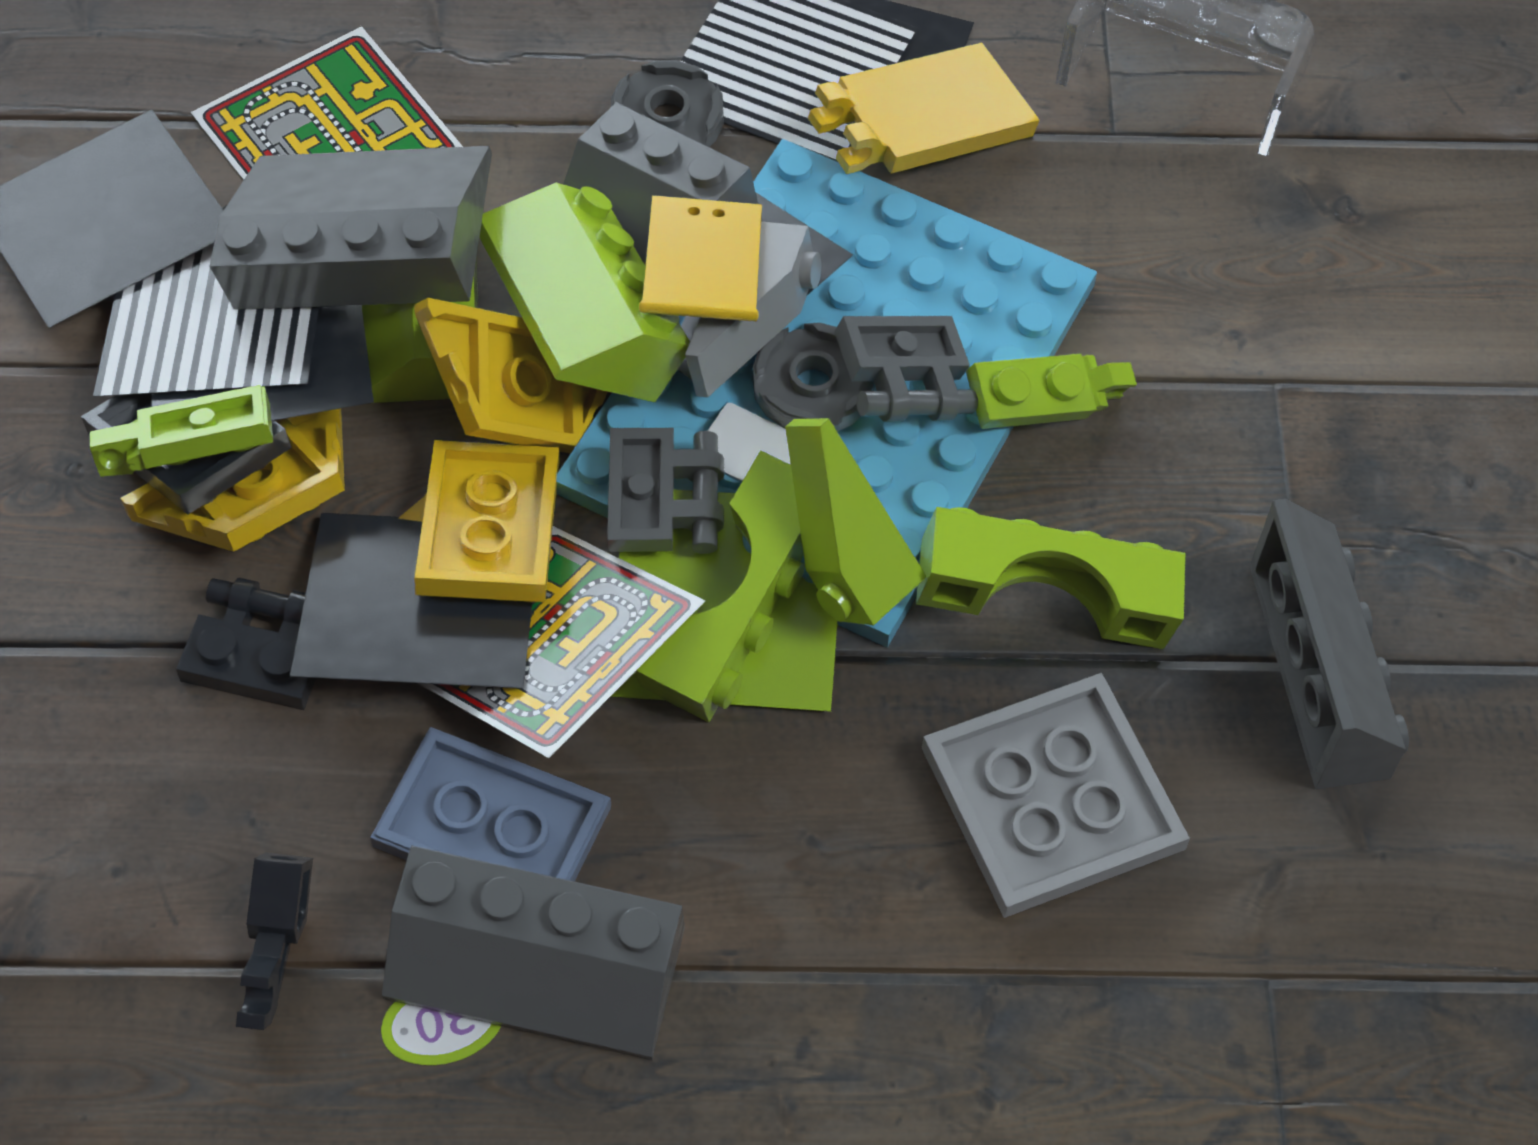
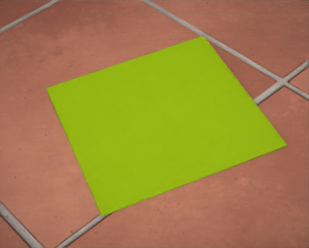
(799, 654)

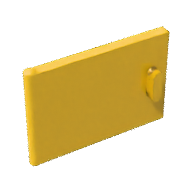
(702, 259)

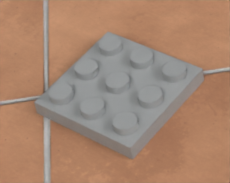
(1054, 794)

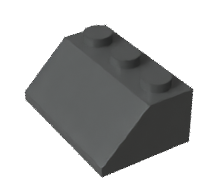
(639, 158)

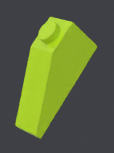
(845, 530)

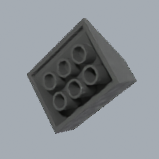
(353, 228)

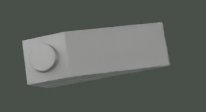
(784, 277)

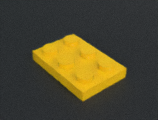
(487, 521)

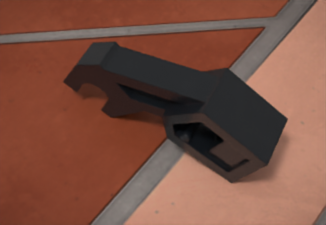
(276, 921)

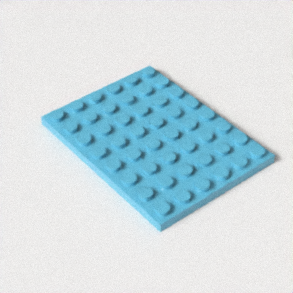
(905, 262)

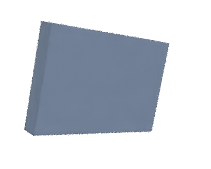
(490, 810)

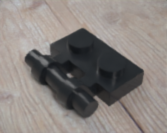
(244, 658)

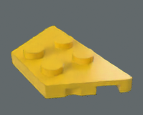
(502, 378)
(263, 500)

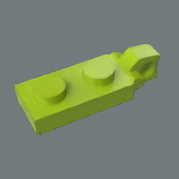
(1045, 389)
(185, 432)

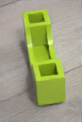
(1125, 586)
(703, 656)

